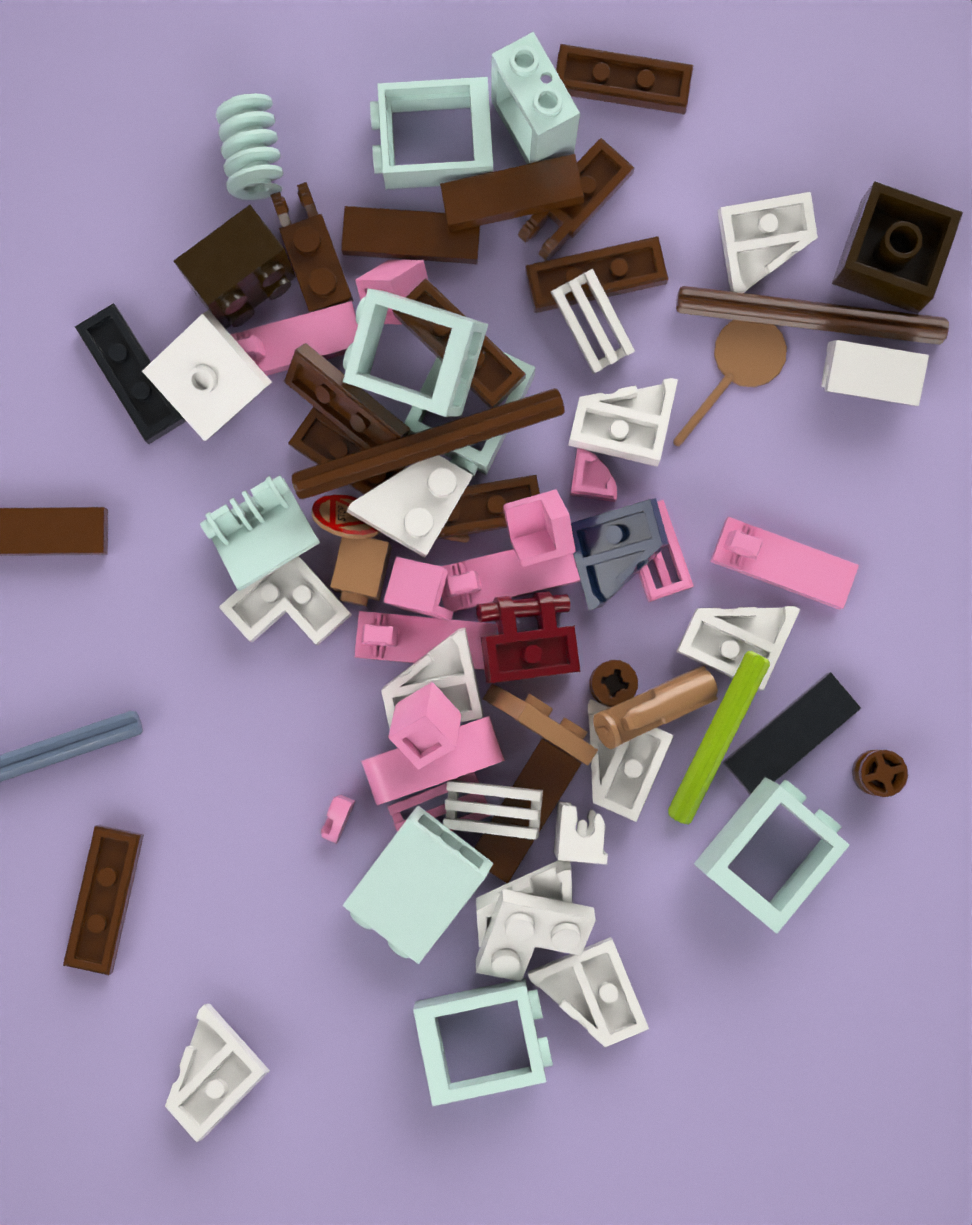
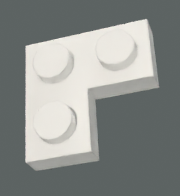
(291, 590)
(529, 922)

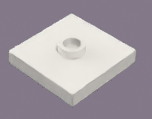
(206, 375)

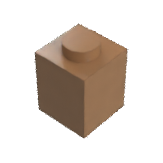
(360, 570)

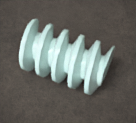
(246, 146)

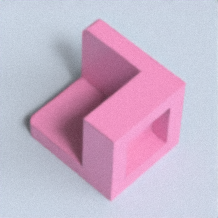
(394, 277)
(539, 528)
(417, 588)
(425, 726)

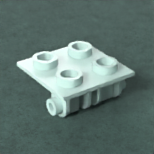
(259, 532)

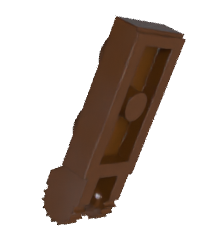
(601, 175)
(312, 254)

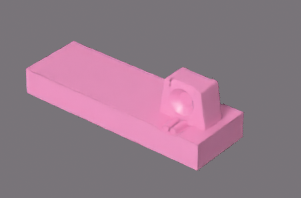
(324, 330)
(784, 563)
(501, 575)
(411, 637)

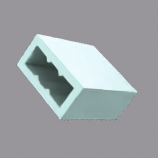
(417, 885)

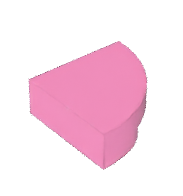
(592, 478)
(337, 817)

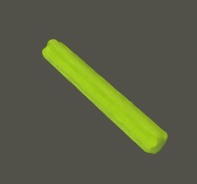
(718, 737)

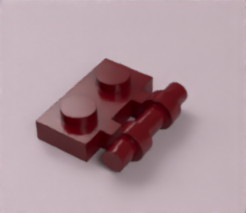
(528, 653)

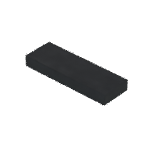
(122, 363)
(792, 733)

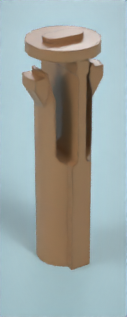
(655, 707)

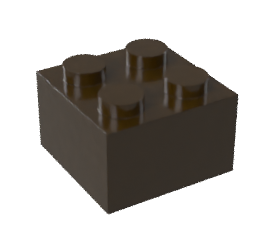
(897, 247)
(237, 268)

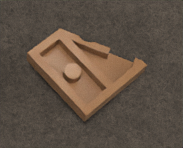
(535, 716)

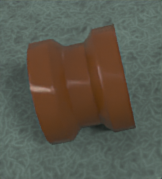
(606, 683)
(889, 770)

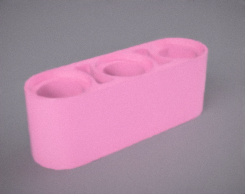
(395, 776)

